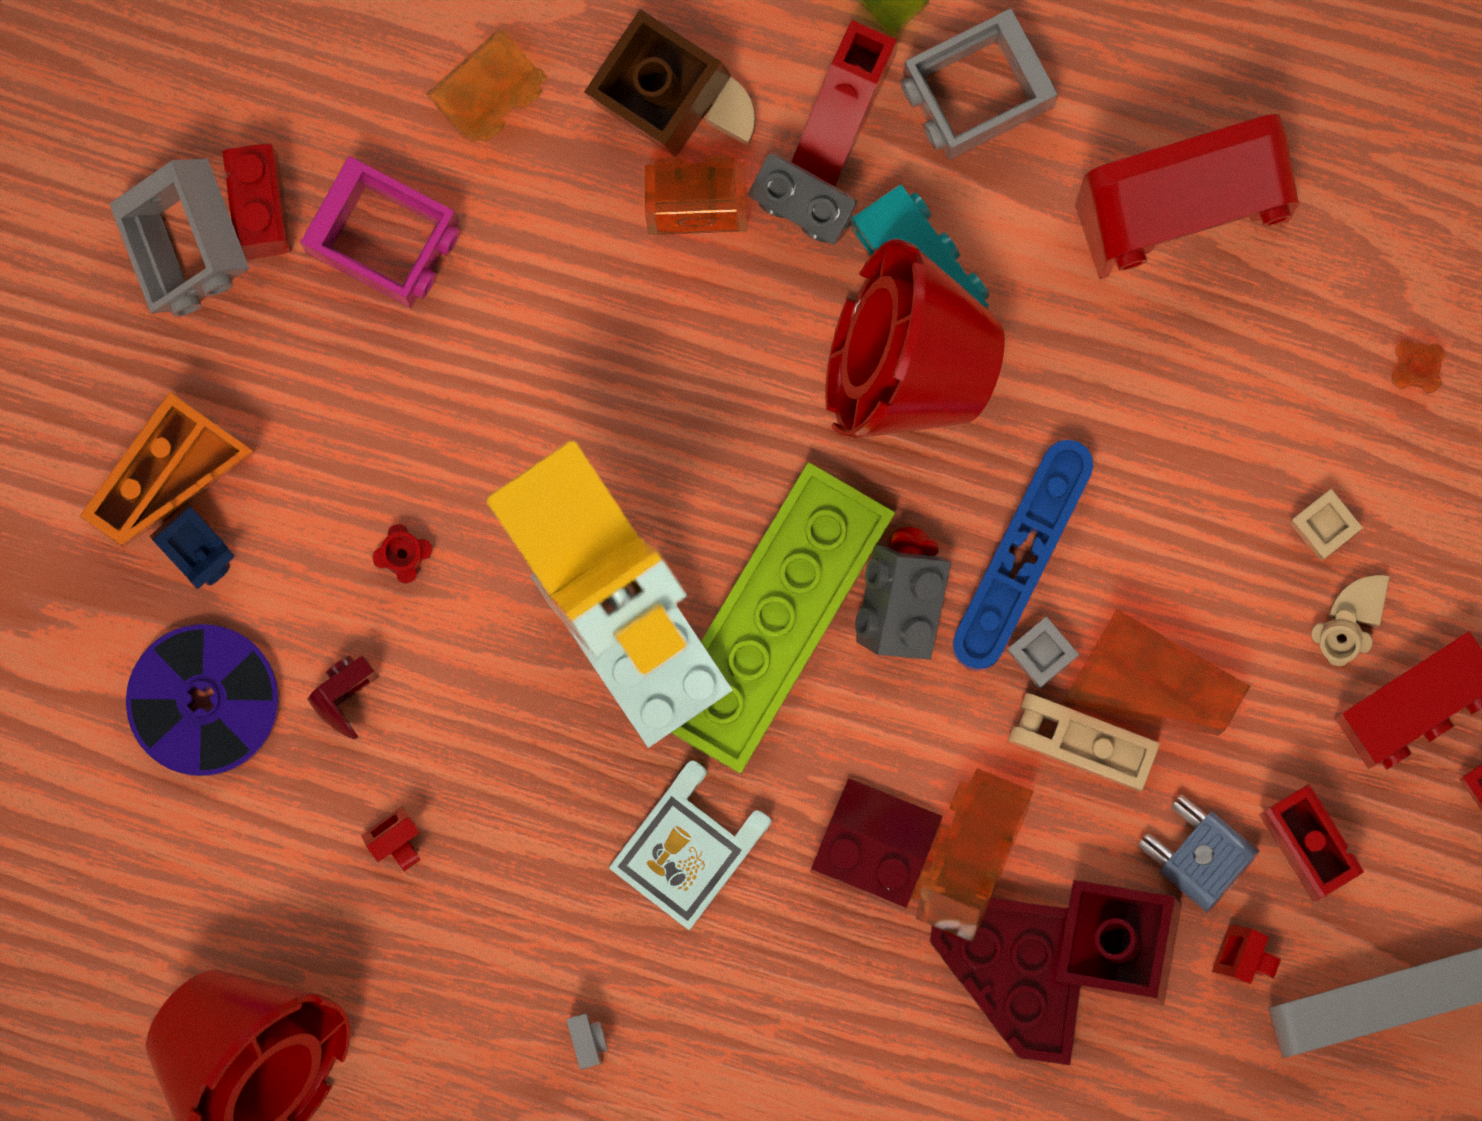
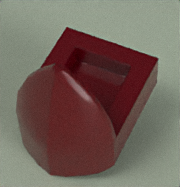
(345, 680)

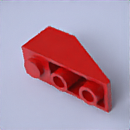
(845, 101)

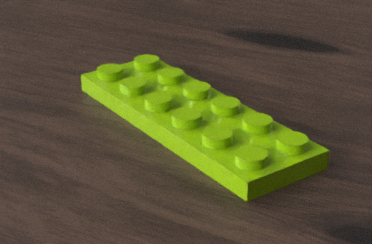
(783, 610)

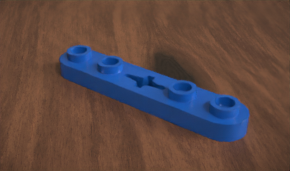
(1043, 511)

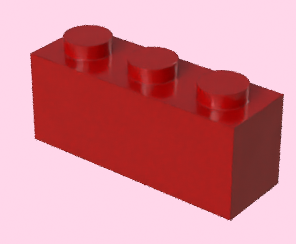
(1416, 704)

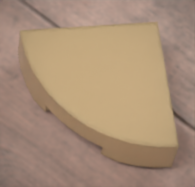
(733, 113)
(1364, 598)

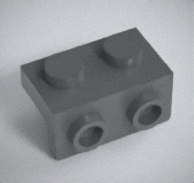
(803, 198)
(901, 603)

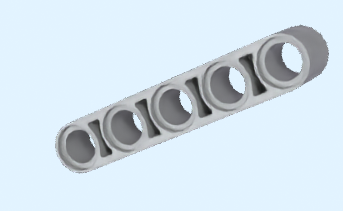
(1378, 1003)

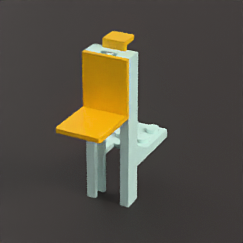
(588, 554)

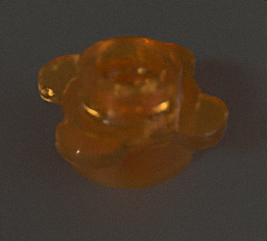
(1428, 355)

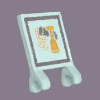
(682, 853)

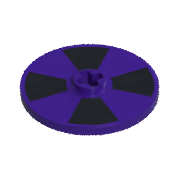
(162, 700)

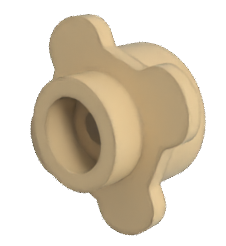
(1338, 651)

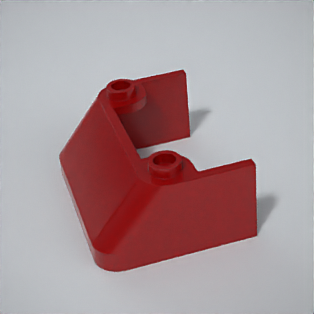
(1186, 190)

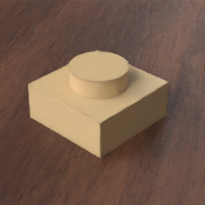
(1326, 525)

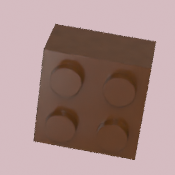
(658, 83)

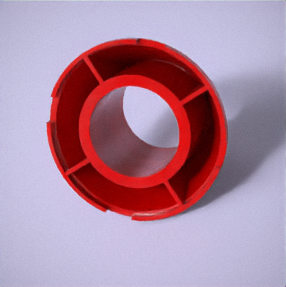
(910, 349)
(245, 1049)

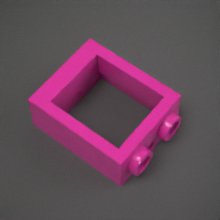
(337, 209)

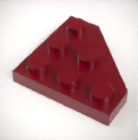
(1013, 977)

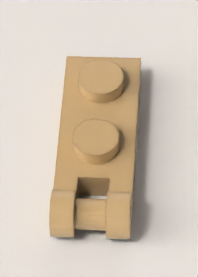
(1085, 743)

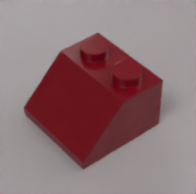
(876, 844)
(1119, 942)

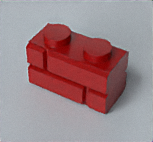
(257, 200)
(1311, 843)

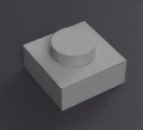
(1042, 652)
(587, 1040)

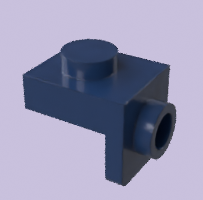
(193, 547)

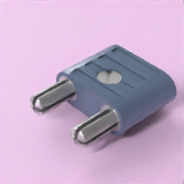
(1208, 858)

